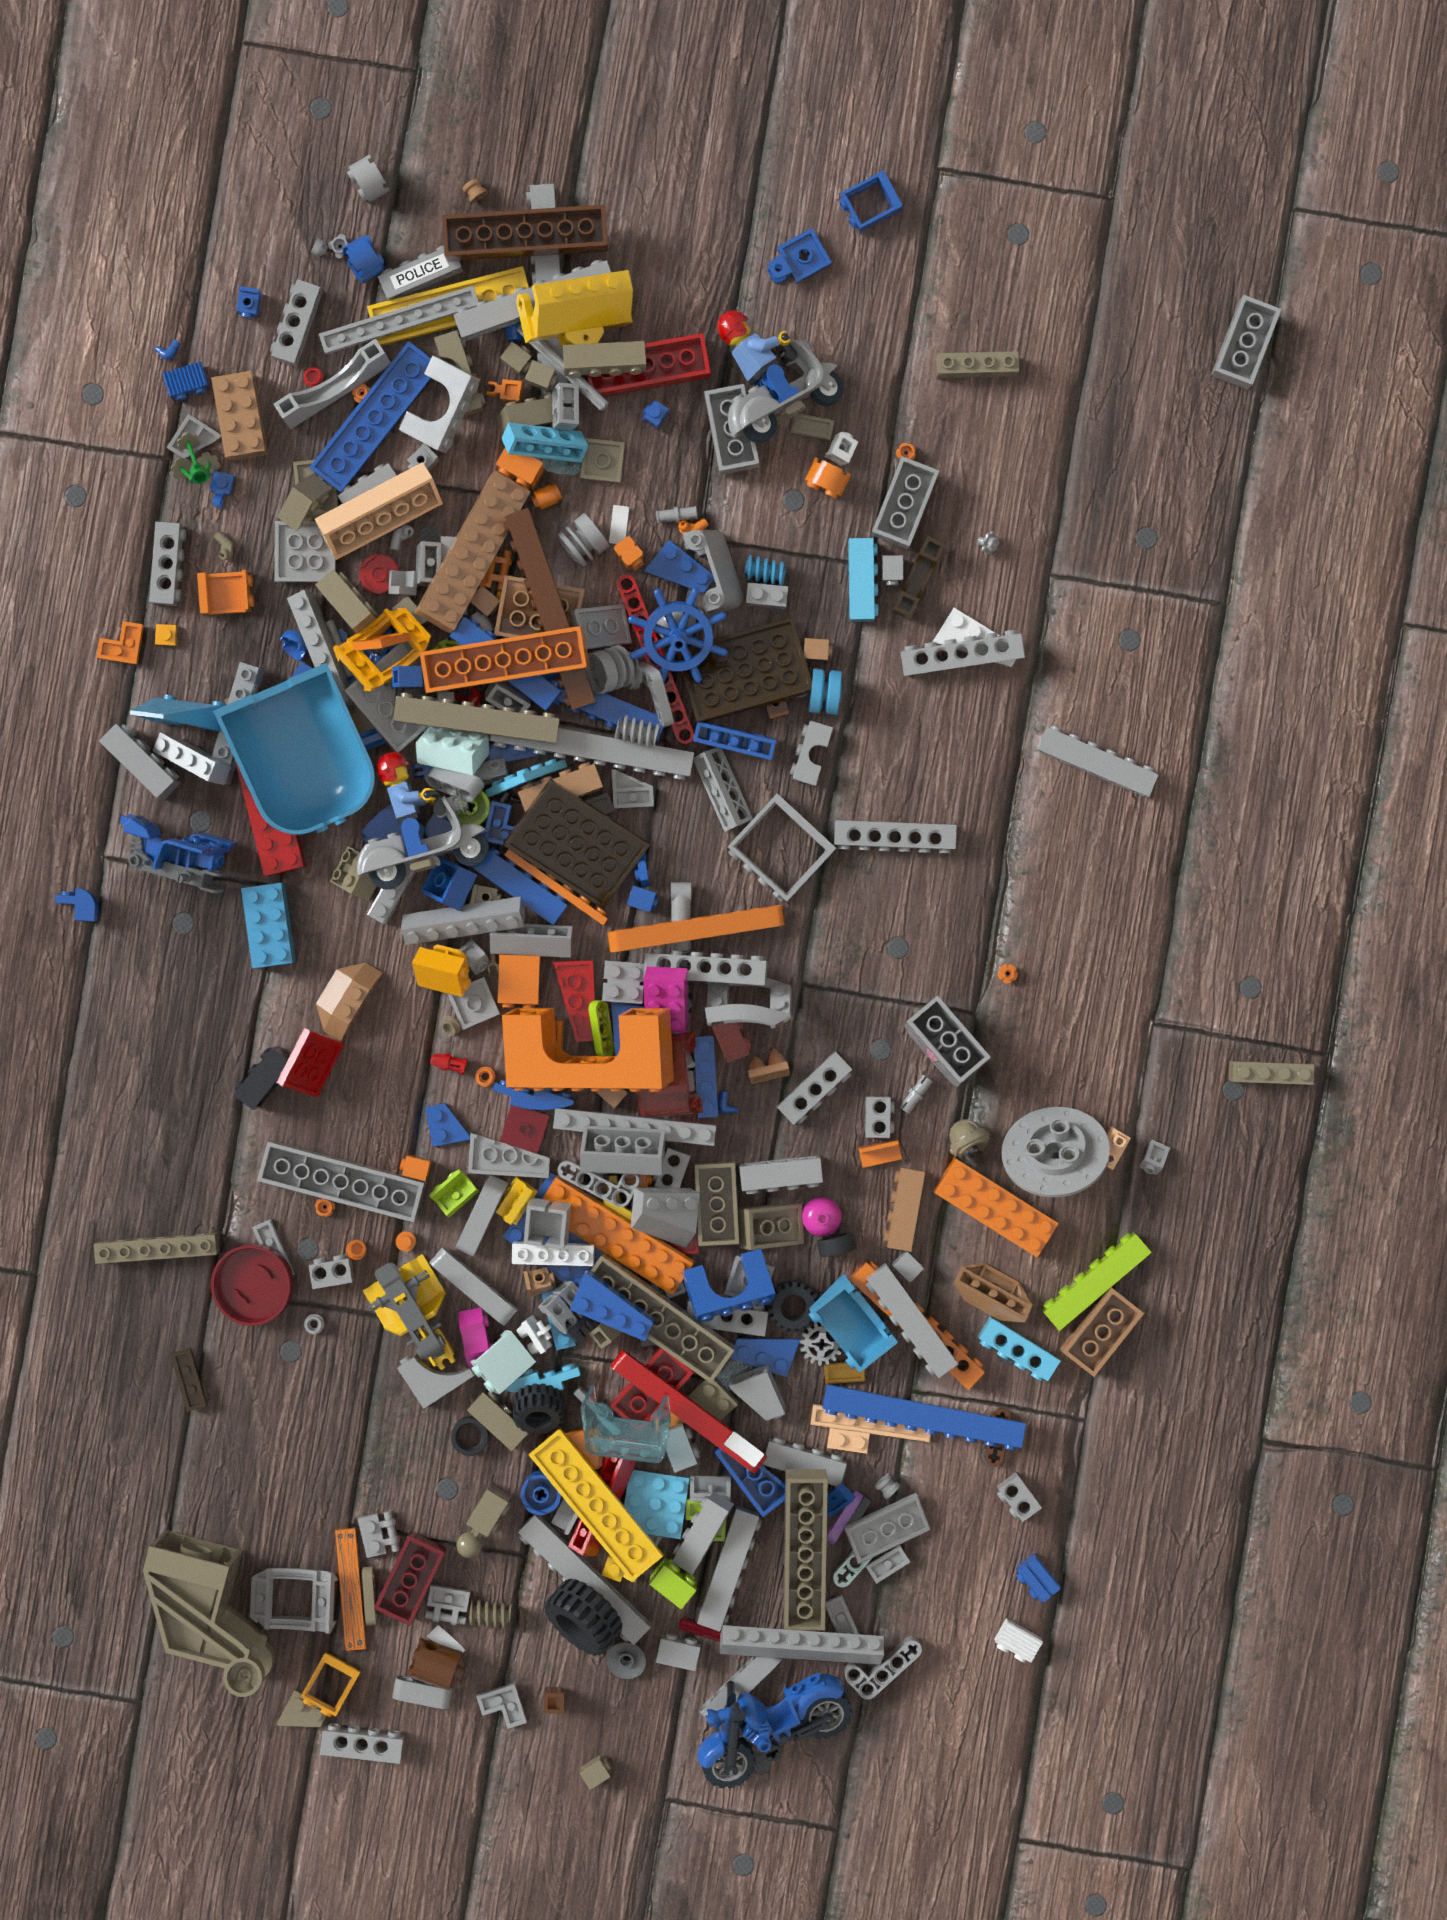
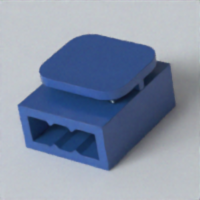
(382, 825)

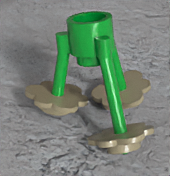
(201, 468)

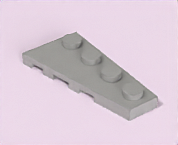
(498, 1158)

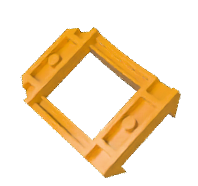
(361, 665)

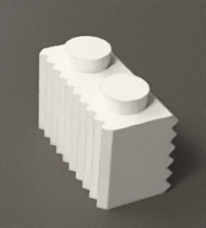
(1018, 1640)

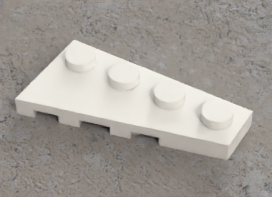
(960, 626)

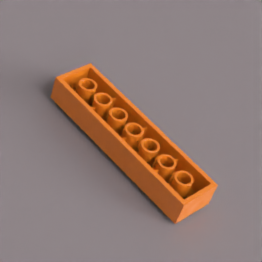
(504, 659)

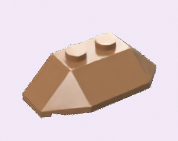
(345, 997)
(993, 1292)

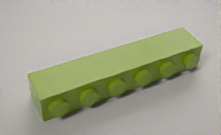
(1096, 1280)

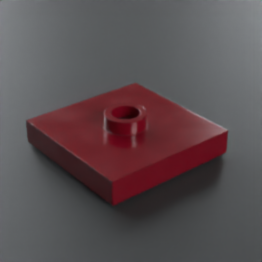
(524, 1128)

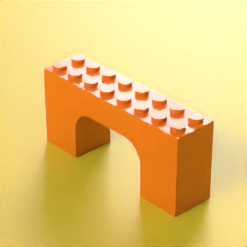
(539, 1063)

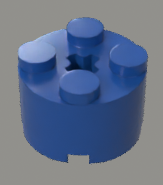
(362, 259)
(530, 1496)

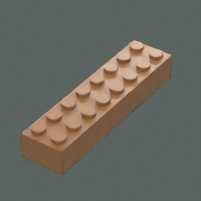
(471, 552)

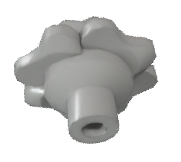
(989, 543)

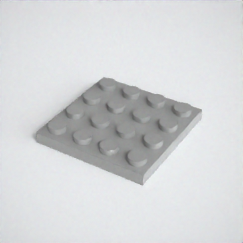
(379, 703)

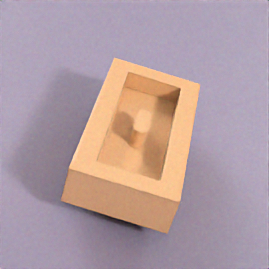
(848, 1440)

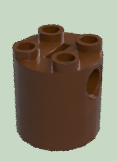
(436, 1664)

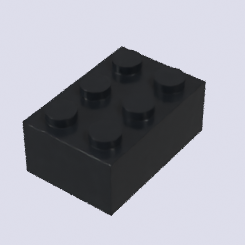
(262, 1078)

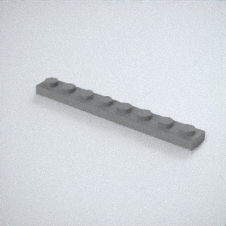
(398, 320)

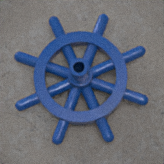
(678, 635)

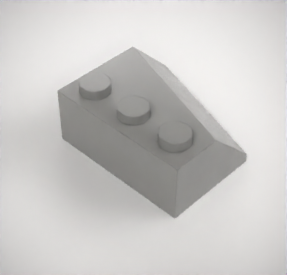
(666, 1213)

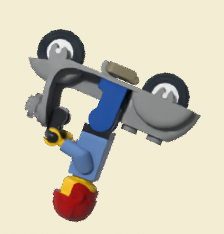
(771, 392)
(387, 858)

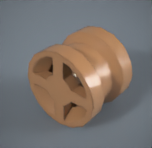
(475, 190)

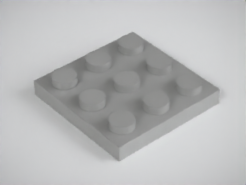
(301, 554)

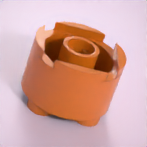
(827, 477)

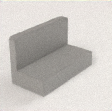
(564, 1517)

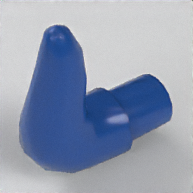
(170, 352)
(722, 1104)

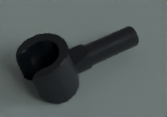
(504, 797)

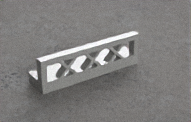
(719, 790)

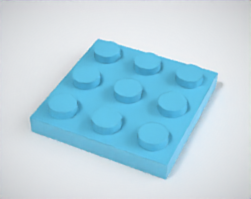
(657, 1502)

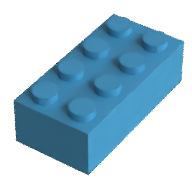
(268, 925)

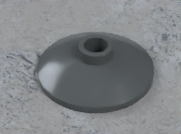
(622, 1666)

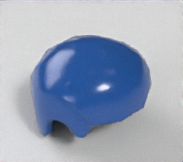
(294, 644)

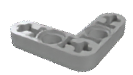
(654, 681)

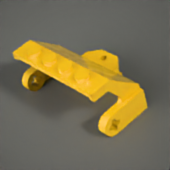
(577, 308)

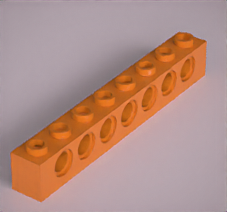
(967, 1376)

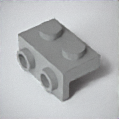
(492, 771)

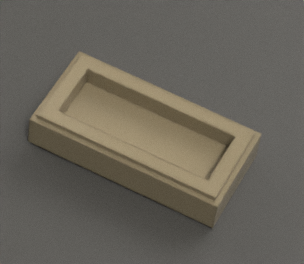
(812, 426)

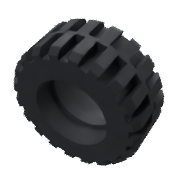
(583, 1617)

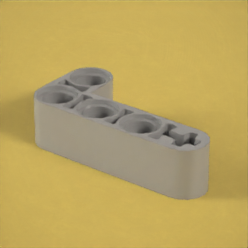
(596, 1179)
(481, 1215)
(886, 1665)

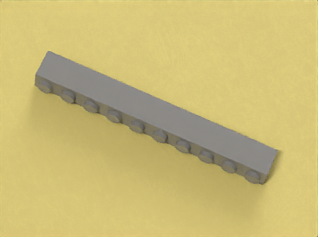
(548, 265)
(608, 750)

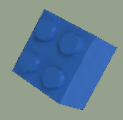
(449, 884)

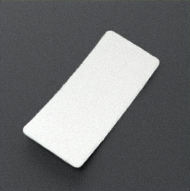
(618, 523)
(744, 1449)
(441, 1637)

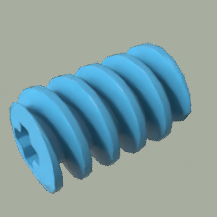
(765, 570)

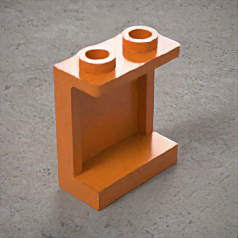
(225, 593)
(519, 980)

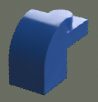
(85, 904)

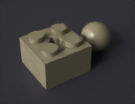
(483, 1520)

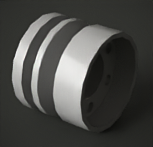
(583, 540)
(610, 669)

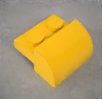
(515, 1200)

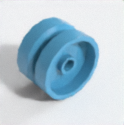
(825, 691)

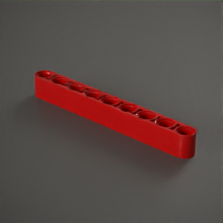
(670, 687)
(679, 1404)

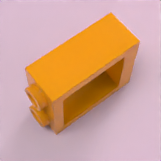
(342, 1666)

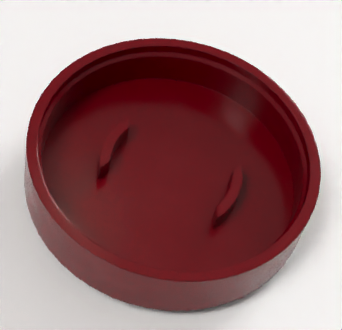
(252, 1284)

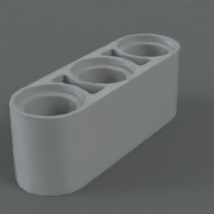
(454, 783)
(421, 1693)

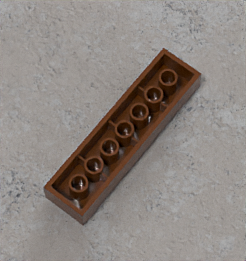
(525, 233)

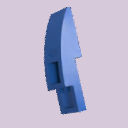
(539, 1100)

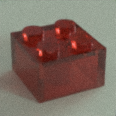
(731, 1040)

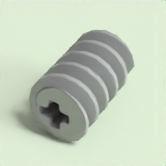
(637, 731)

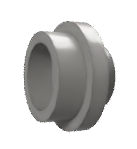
(314, 1330)

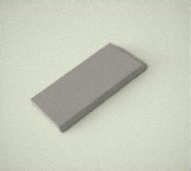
(886, 1528)

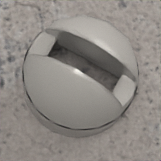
(319, 247)

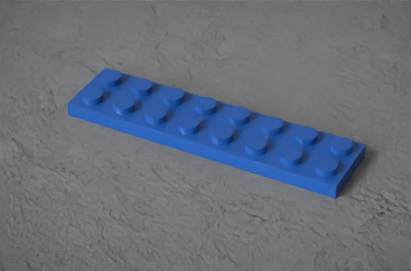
(373, 418)

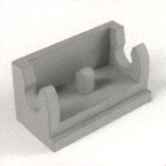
(704, 1486)

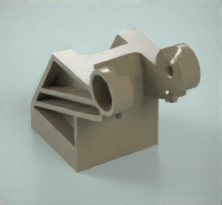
(191, 1596)

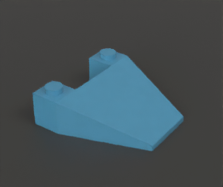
(177, 712)

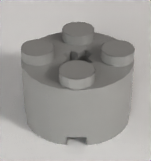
(368, 178)

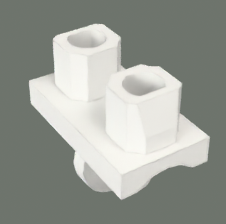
(538, 1334)

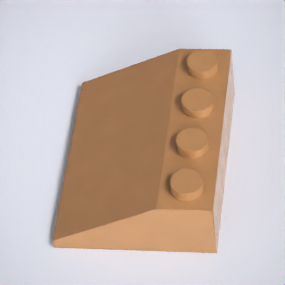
(516, 612)

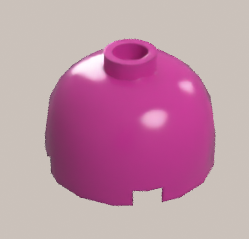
(821, 1216)

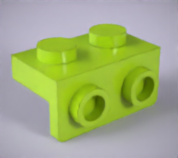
(454, 1192)

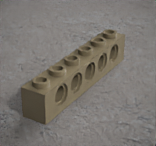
(157, 1248)

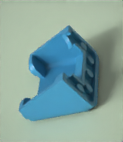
(852, 1323)

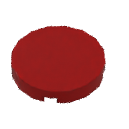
(375, 573)

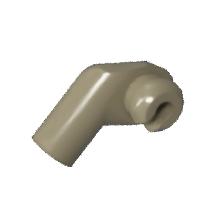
(226, 546)

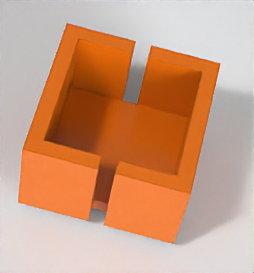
(523, 469)

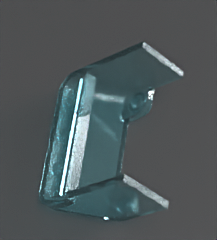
(625, 1437)

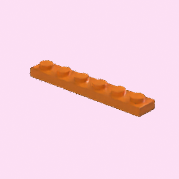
(565, 891)

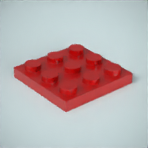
(310, 1062)

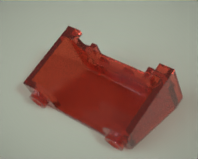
(674, 1098)

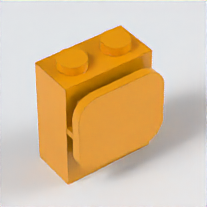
(442, 970)

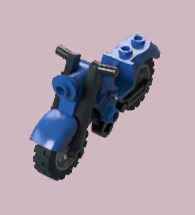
(770, 1726)

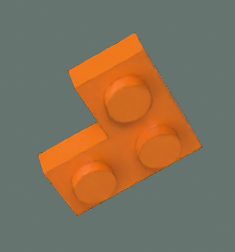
(125, 650)

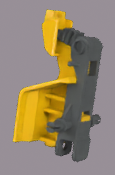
(405, 1301)

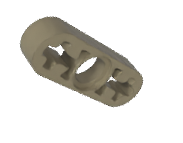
(369, 1592)

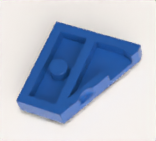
(444, 1126)

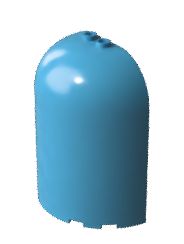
(299, 752)

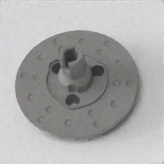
(1055, 1152)

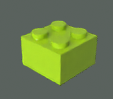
(673, 1582)

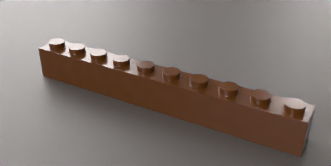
(545, 598)

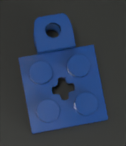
(792, 265)

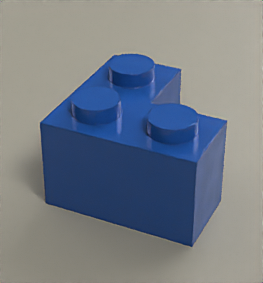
(498, 823)

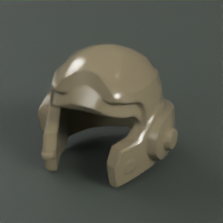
(965, 1135)

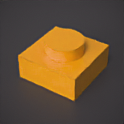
(166, 635)

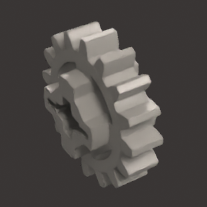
(832, 1344)

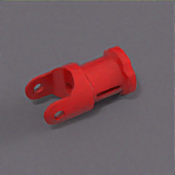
(448, 1062)

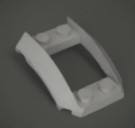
(719, 1009)
(322, 1600)

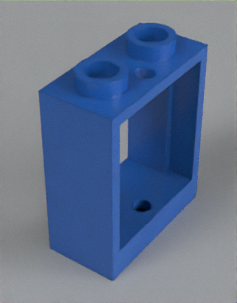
(888, 191)

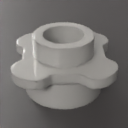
(334, 245)

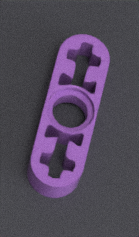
(843, 1518)

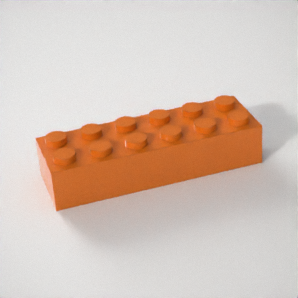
(995, 1207)

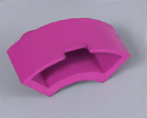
(474, 1333)

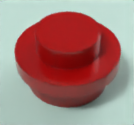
(313, 377)

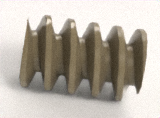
(490, 1614)

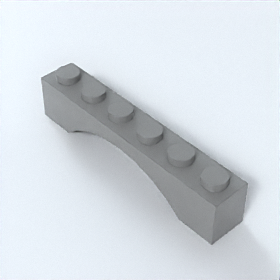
(303, 404)

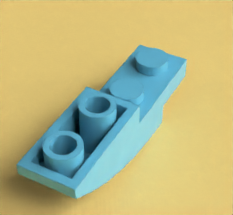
(549, 1378)

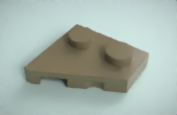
(299, 1714)

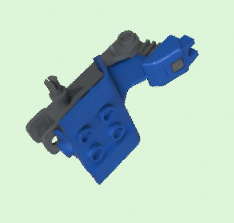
(185, 860)

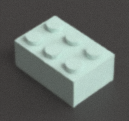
(452, 749)

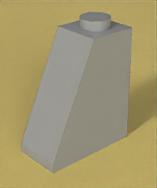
(759, 1392)

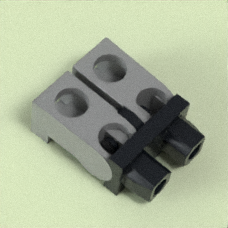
(558, 1310)

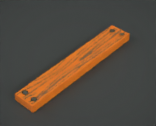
(350, 1589)

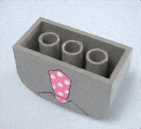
(946, 1041)

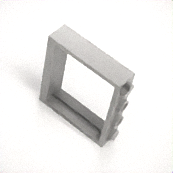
(800, 821)

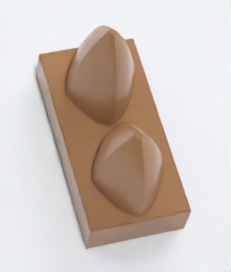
(776, 1068)

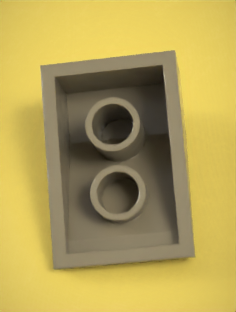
(770, 1226)

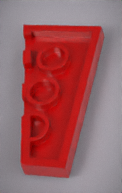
(578, 991)

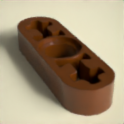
(989, 1450)

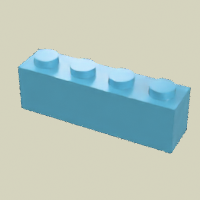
(861, 579)

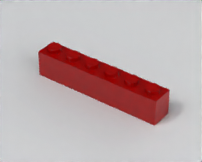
(616, 1475)

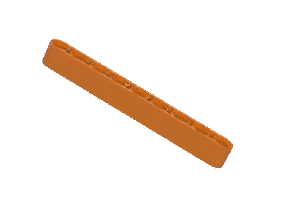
(696, 928)

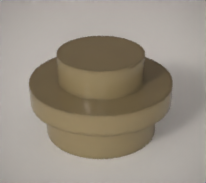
(451, 1026)

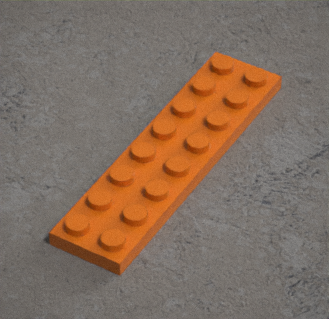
(616, 1238)

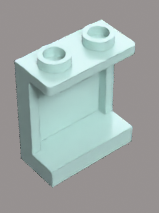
(502, 1363)

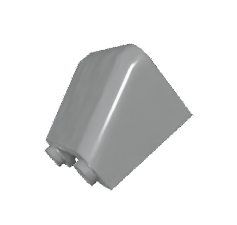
(728, 592)

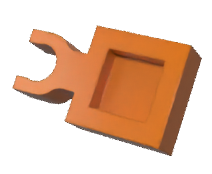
(509, 390)

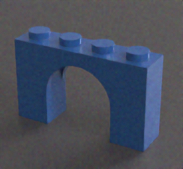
(708, 1304)

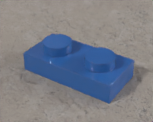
(838, 1499)

